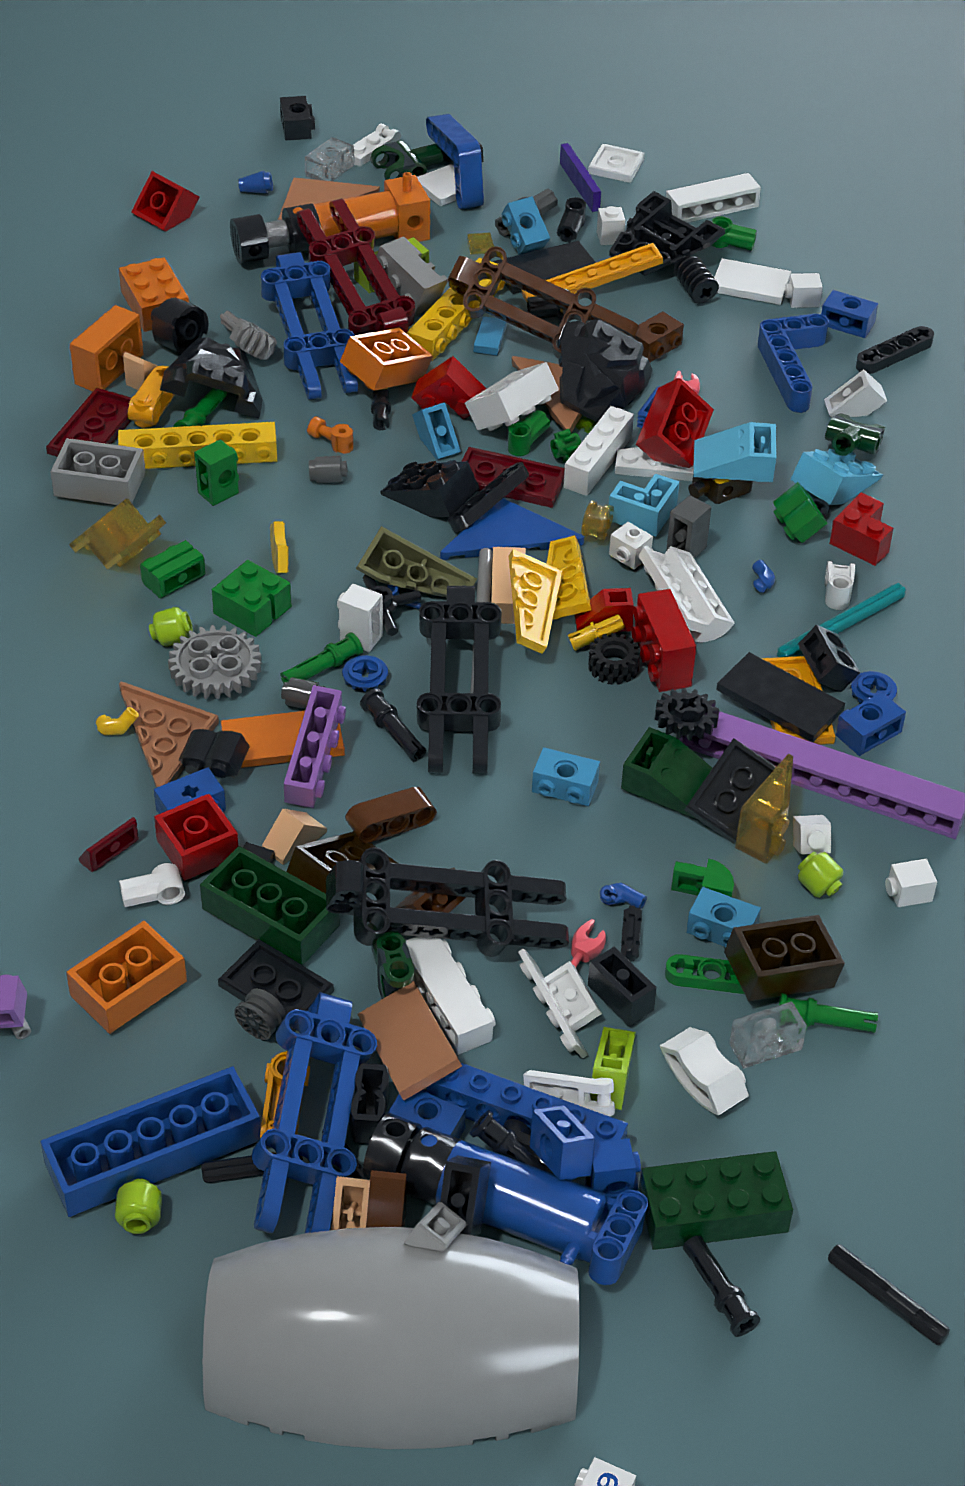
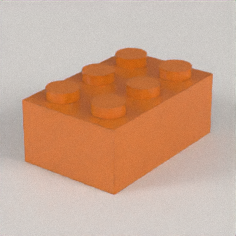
(148, 286)
(100, 348)
(385, 358)
(126, 976)

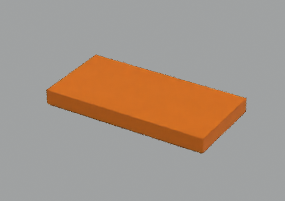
(272, 737)

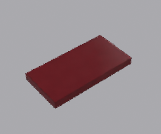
(94, 420)
(539, 488)

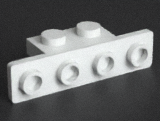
(567, 998)

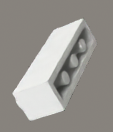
(714, 198)
(598, 451)
(449, 994)

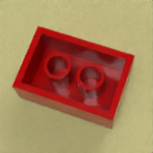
(664, 640)

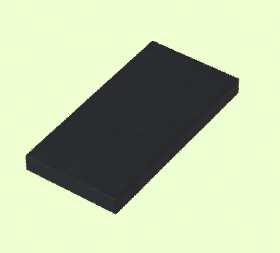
(550, 261)
(780, 697)

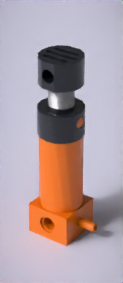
(396, 211)

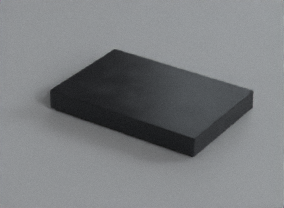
(728, 788)
(277, 974)

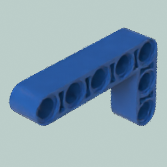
(465, 154)
(777, 343)

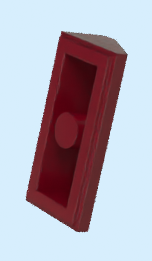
(110, 845)

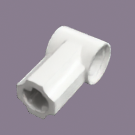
(161, 885)

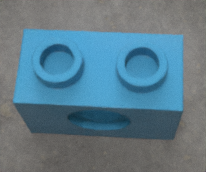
(525, 213)
(565, 776)
(716, 915)

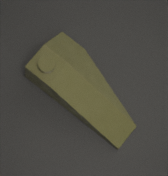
(408, 566)

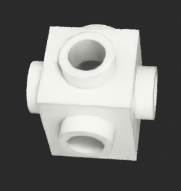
(628, 543)

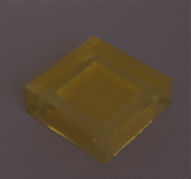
(479, 242)

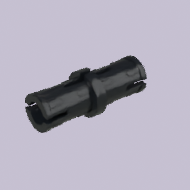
(381, 409)

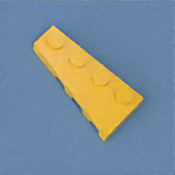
(573, 589)
(534, 599)

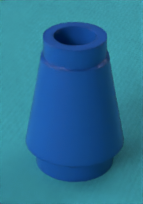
(256, 183)

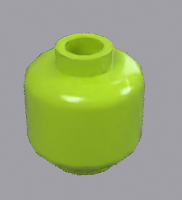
(170, 626)
(820, 874)
(138, 1206)

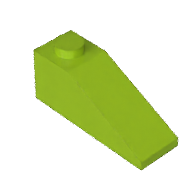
(614, 1061)

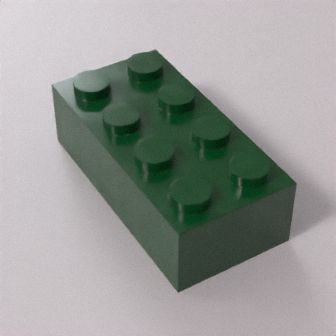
(269, 904)
(716, 1199)

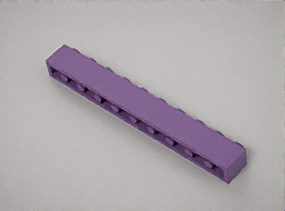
(843, 776)

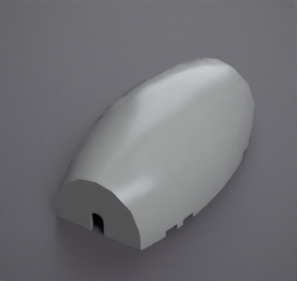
(391, 1339)

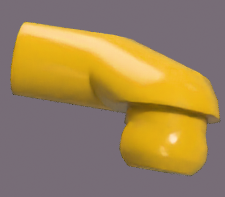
(116, 726)

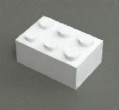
(512, 397)

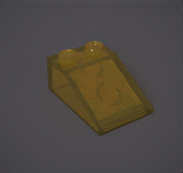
(765, 815)

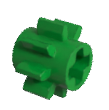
(564, 444)

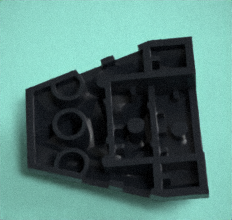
(670, 234)
(215, 367)
(600, 368)

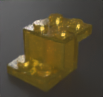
(119, 535)

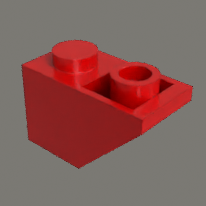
(606, 605)

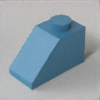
(436, 431)

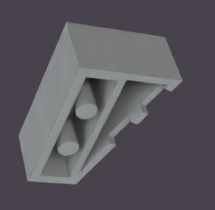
(411, 274)

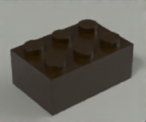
(783, 957)

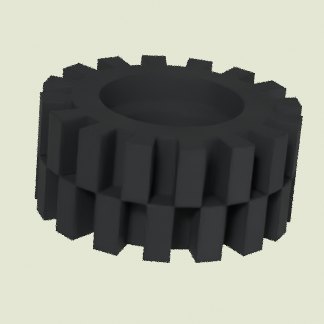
(614, 647)

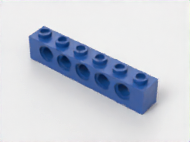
(506, 1099)

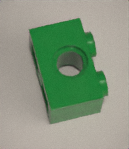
(216, 472)

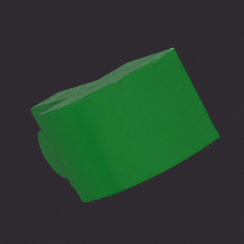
(691, 878)

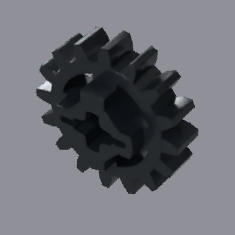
(686, 714)

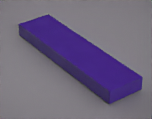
(580, 177)

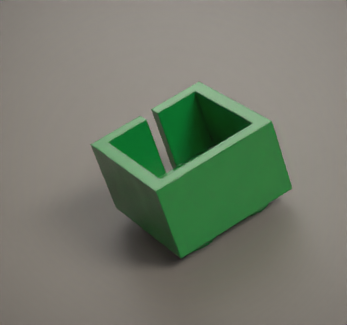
(251, 598)

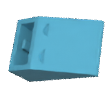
(737, 453)
(834, 476)

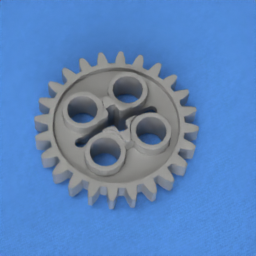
(214, 662)

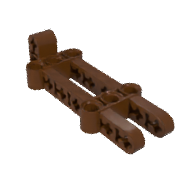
(468, 273)

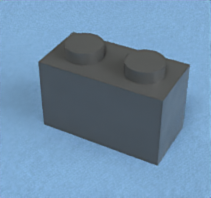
(689, 526)

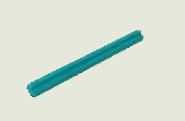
(849, 617)

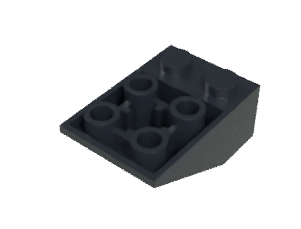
(433, 487)

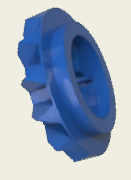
(354, 669)
(864, 682)

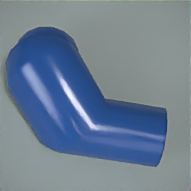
(766, 576)
(621, 893)

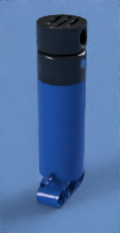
(519, 1197)

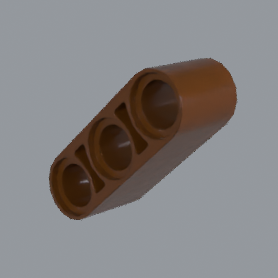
(390, 814)

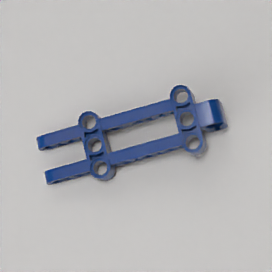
(303, 351)
(329, 1038)

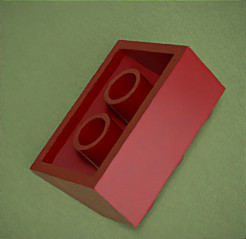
(674, 423)

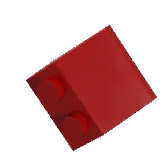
(164, 202)

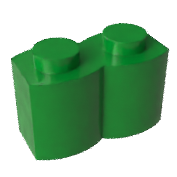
(799, 513)

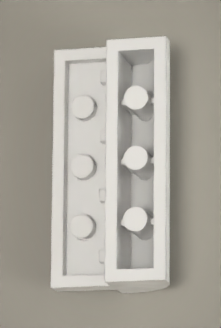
(692, 591)

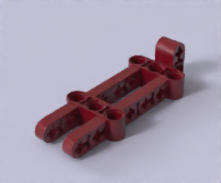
(352, 246)

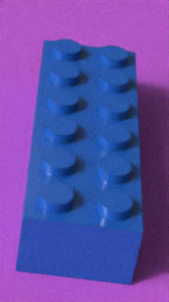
(151, 1140)

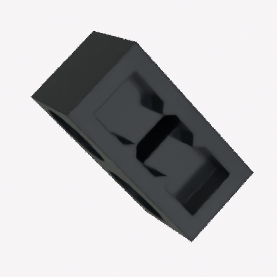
(828, 658)

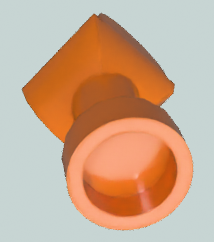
(340, 435)

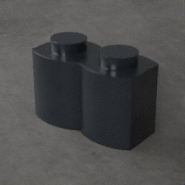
(217, 750)
(369, 1101)

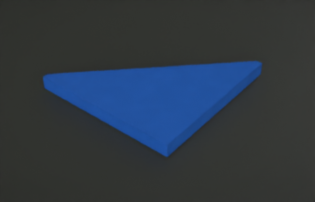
(507, 526)

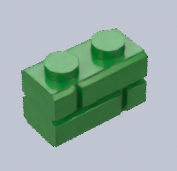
(172, 569)

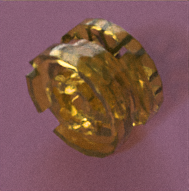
(597, 521)

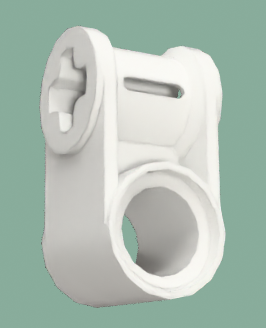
(839, 585)

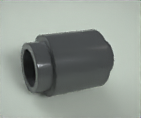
(327, 469)
(297, 692)

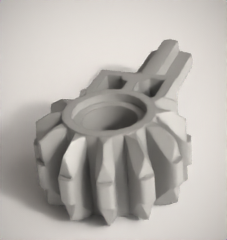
(249, 336)

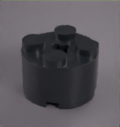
(178, 324)

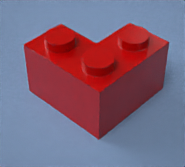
(449, 384)
(860, 530)

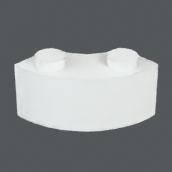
(704, 1070)

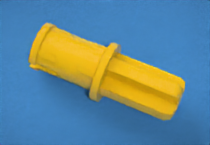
(588, 634)

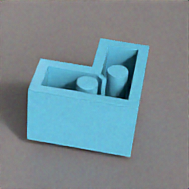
(645, 507)

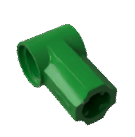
(734, 234)
(524, 433)

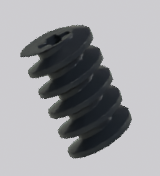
(696, 279)

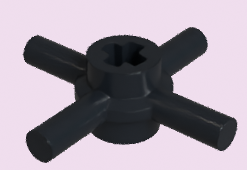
(390, 602)

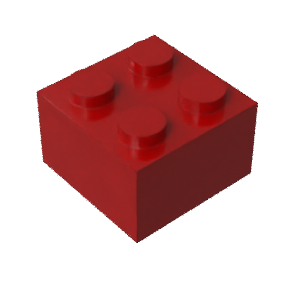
(196, 836)

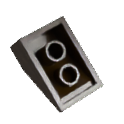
(316, 859)

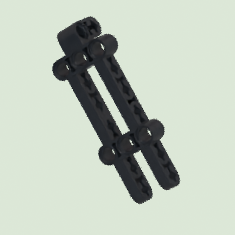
(459, 619)
(352, 879)

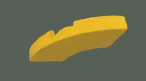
(279, 547)

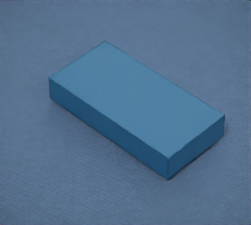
(490, 336)

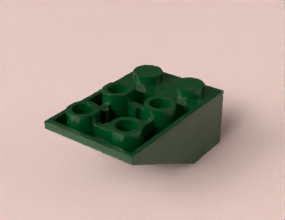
(664, 771)

